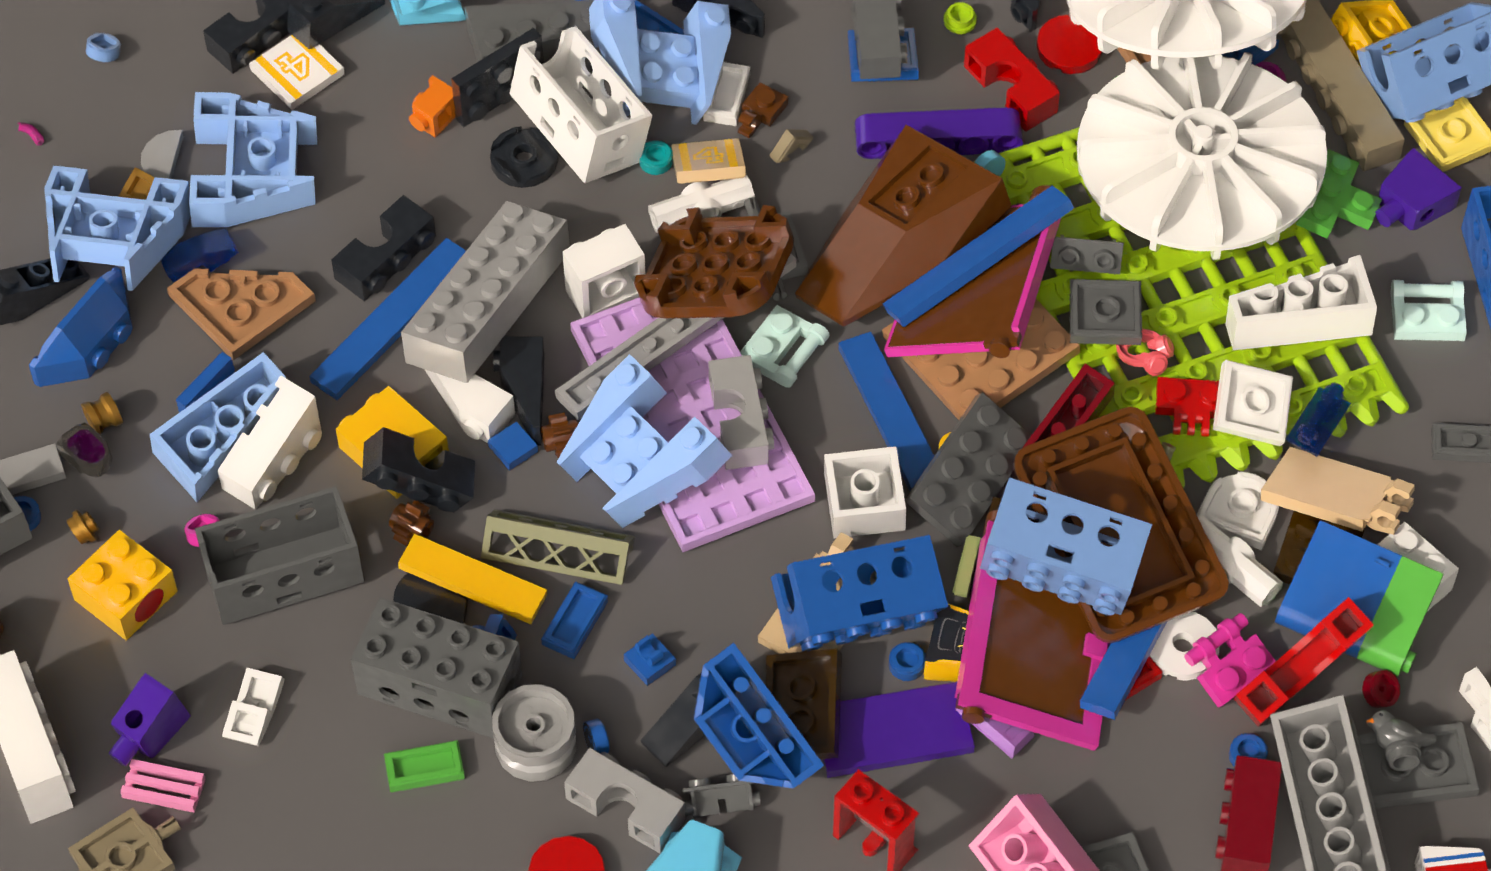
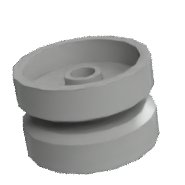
(534, 732)

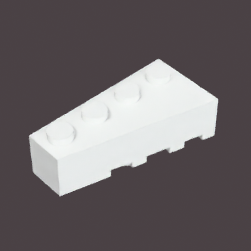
(1304, 309)

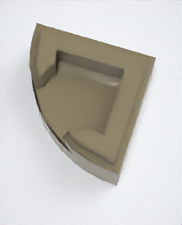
(789, 143)

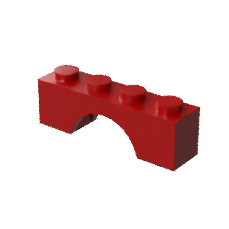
(1303, 662)

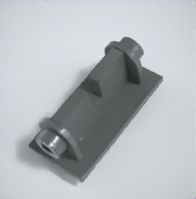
(1086, 255)
(705, 796)

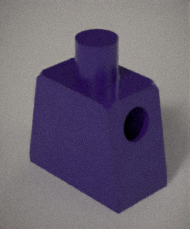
(1416, 193)
(147, 720)

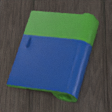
(1380, 582)

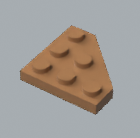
(241, 305)

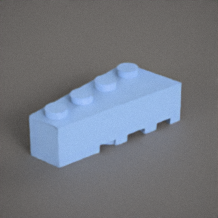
(204, 433)

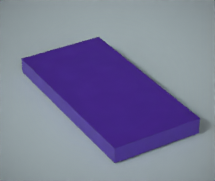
(899, 730)

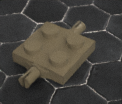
(125, 846)

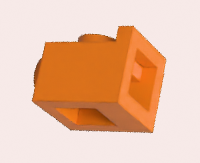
(433, 108)

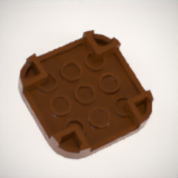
(715, 265)

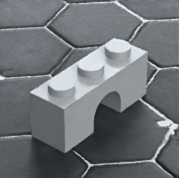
(736, 386)
(602, 780)

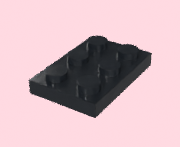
(490, 80)

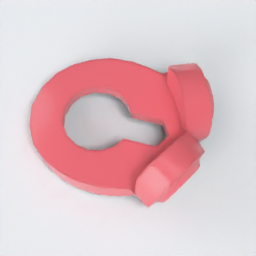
(1153, 362)

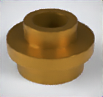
(83, 526)

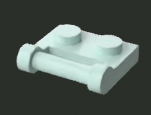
(1428, 320)
(776, 338)

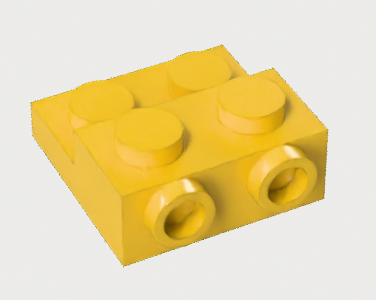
(1369, 22)

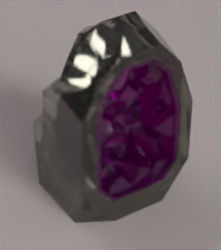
(85, 450)

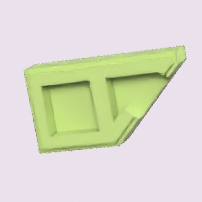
(966, 566)

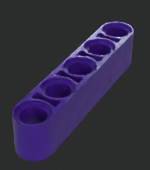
(959, 130)

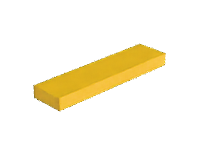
(472, 579)

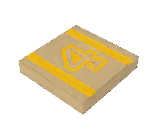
(708, 161)

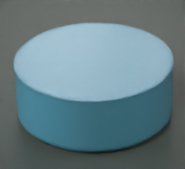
(991, 161)

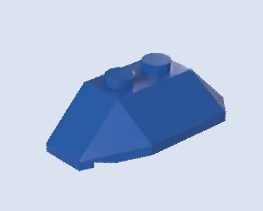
(86, 333)
(750, 725)

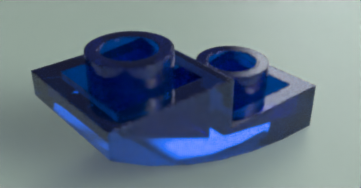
(204, 249)

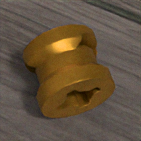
(102, 413)

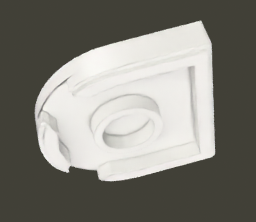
(1237, 508)

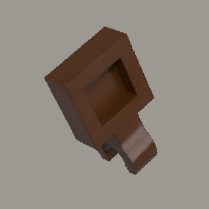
(761, 106)

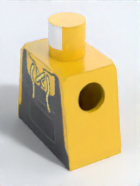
(946, 645)

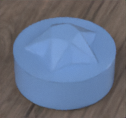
(103, 47)

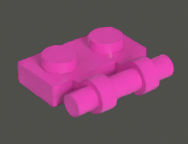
(1237, 668)

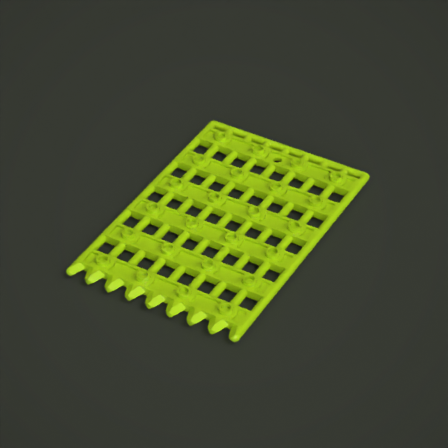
(1192, 315)

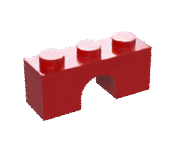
(999, 59)

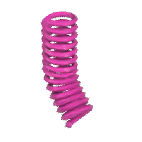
(23, 127)

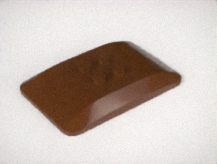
(1124, 469)

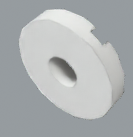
(1172, 661)

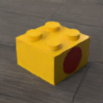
(122, 584)

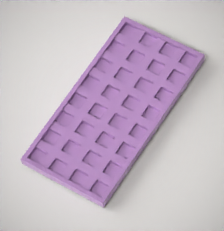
(729, 497)

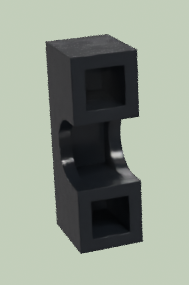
(239, 42)
(368, 268)
(392, 465)

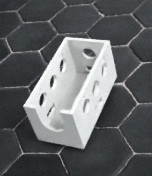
(585, 131)

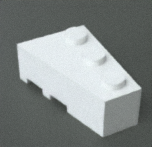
(273, 447)

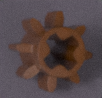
(558, 432)
(410, 520)

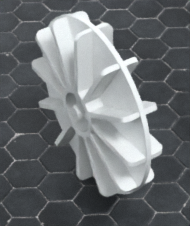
(1185, 26)
(1201, 153)

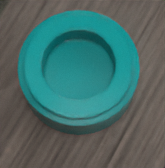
(656, 157)

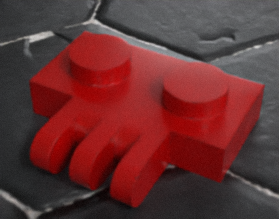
(1188, 402)

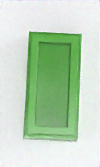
(424, 766)

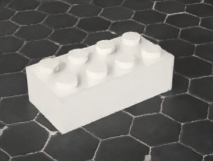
(31, 743)

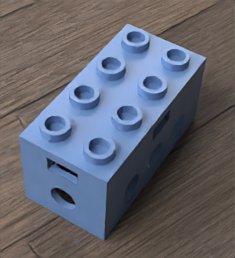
(1446, 73)
(1093, 573)

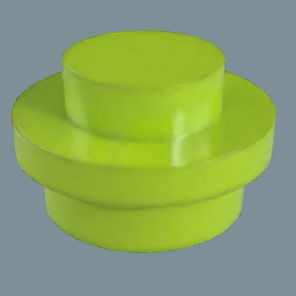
(960, 18)

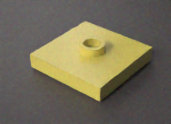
(1452, 135)

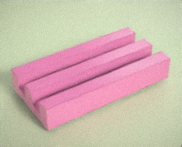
(165, 772)

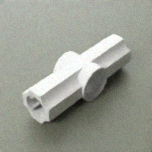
(711, 200)
(1241, 566)

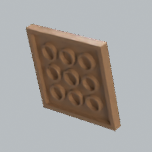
(962, 376)

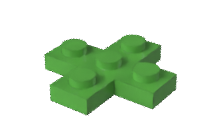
(1339, 199)

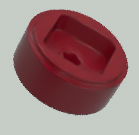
(1381, 689)

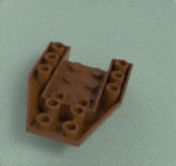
(900, 225)

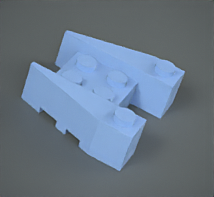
(662, 64)
(259, 161)
(113, 227)
(631, 453)

